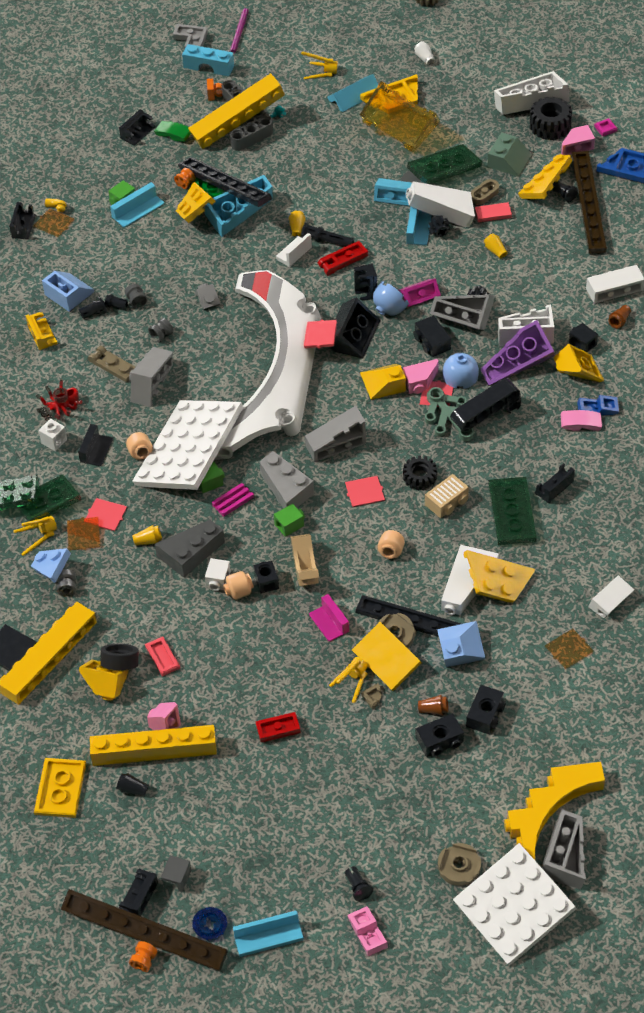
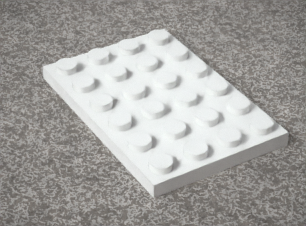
(188, 444)

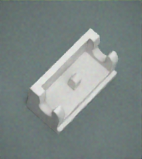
(610, 597)

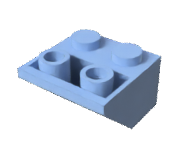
(65, 289)

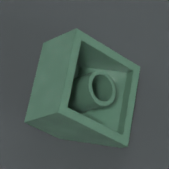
(508, 155)

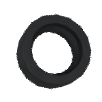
(119, 657)

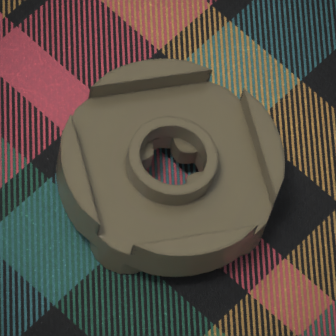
(404, 624)
(454, 854)

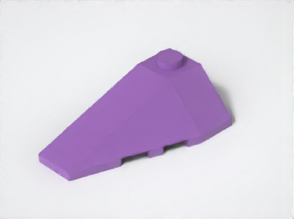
(520, 353)

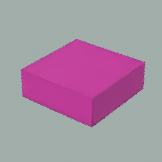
(605, 127)

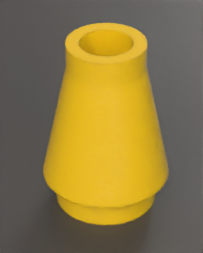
(297, 222)
(495, 245)
(148, 536)

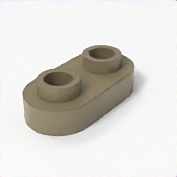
(481, 193)

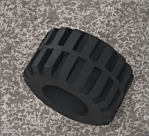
(550, 118)

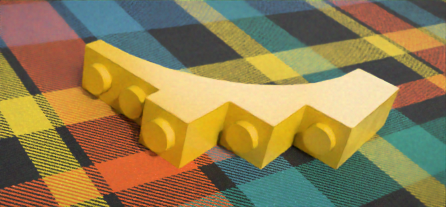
(563, 786)

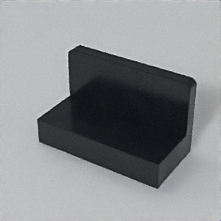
(94, 447)

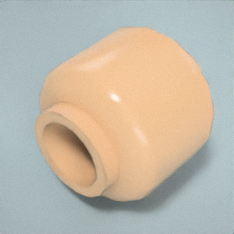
(139, 445)
(391, 544)
(238, 585)

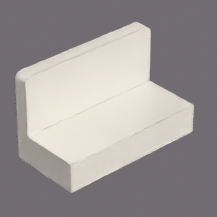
(295, 250)

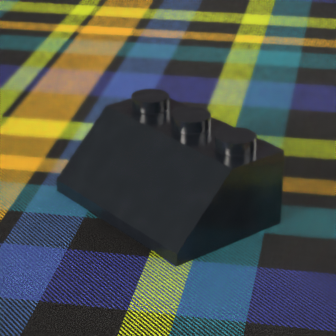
(354, 328)

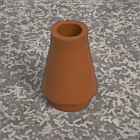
(618, 318)
(434, 705)

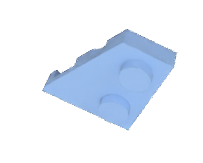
(51, 562)

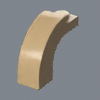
(304, 560)

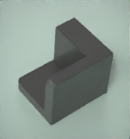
(177, 871)

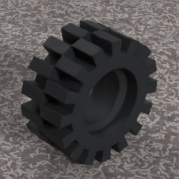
(419, 464)

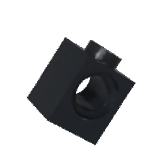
(583, 337)
(266, 576)

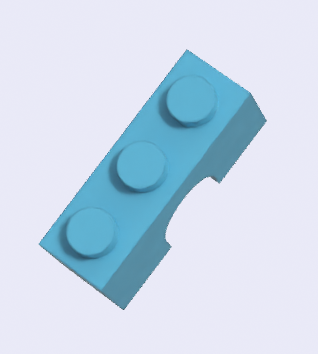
(219, 60)

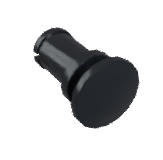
(567, 192)
(93, 308)
(359, 886)

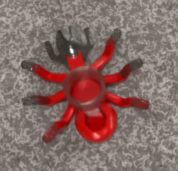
(62, 398)

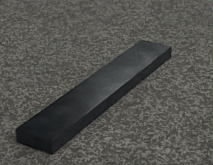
(422, 621)

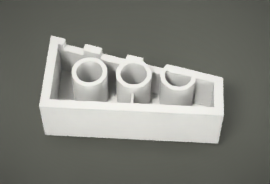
(524, 93)

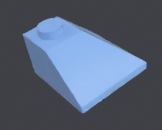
(461, 644)

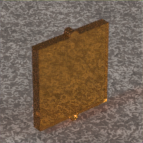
(53, 222)
(83, 533)
(569, 648)

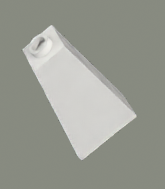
(443, 201)
(460, 586)

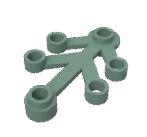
(437, 397)

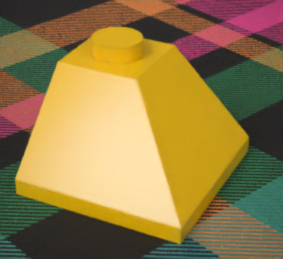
(577, 363)
(384, 381)
(103, 681)

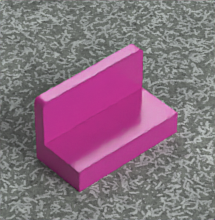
(420, 292)
(330, 619)

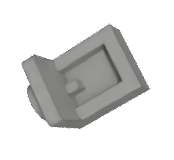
(207, 296)

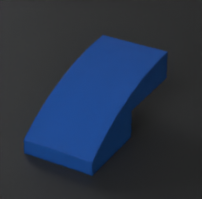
(604, 404)

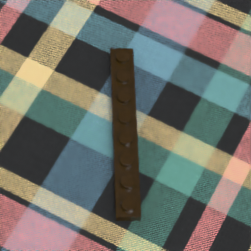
(588, 202)
(144, 929)

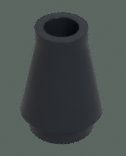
(131, 785)

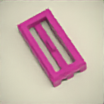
(235, 494)

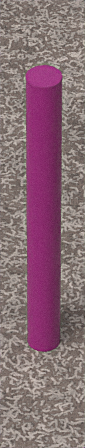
(239, 30)

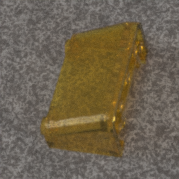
(399, 117)

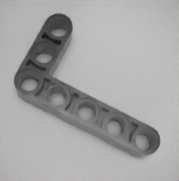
(257, 127)

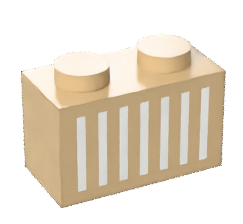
(447, 496)

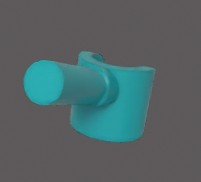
(278, 111)

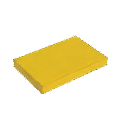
(386, 656)
(60, 787)

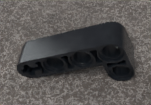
(499, 396)

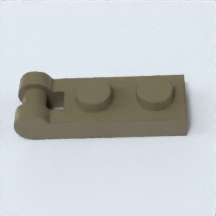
(111, 363)

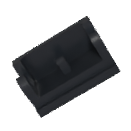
(136, 127)
(22, 221)
(365, 281)
(555, 484)
(139, 892)

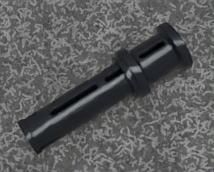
(319, 234)

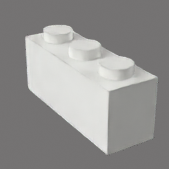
(615, 284)

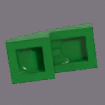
(175, 130)

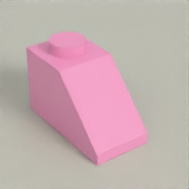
(578, 140)
(420, 376)
(164, 716)

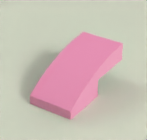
(578, 419)
(367, 931)

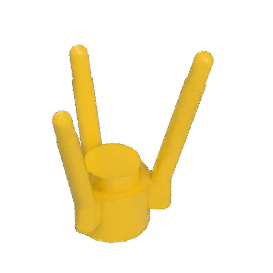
(330, 66)
(45, 525)
(355, 670)

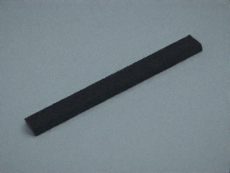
(226, 182)

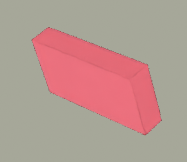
(493, 212)
(162, 656)

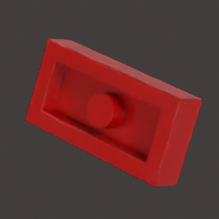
(277, 727)

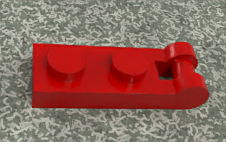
(343, 257)

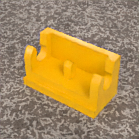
(40, 331)

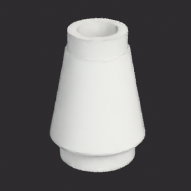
(424, 52)

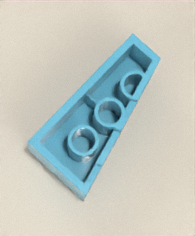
(231, 211)

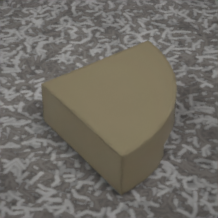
(372, 695)

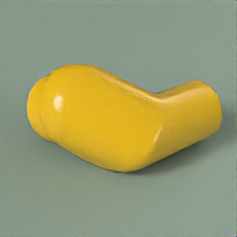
(60, 205)

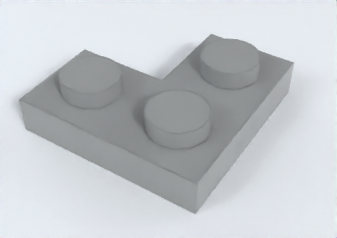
(191, 34)

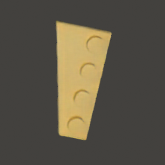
(544, 180)

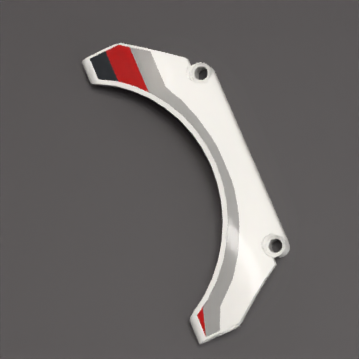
(284, 390)

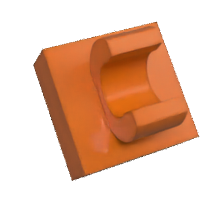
(213, 89)

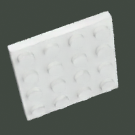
(514, 904)

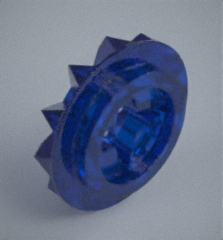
(214, 915)

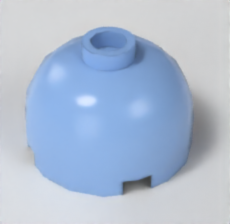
(388, 300)
(460, 370)

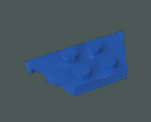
(624, 164)

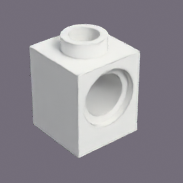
(52, 434)
(217, 573)

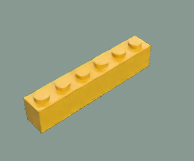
(237, 111)
(47, 653)
(153, 745)

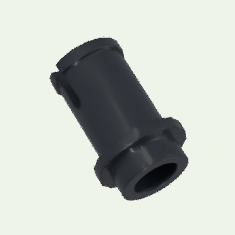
(116, 302)

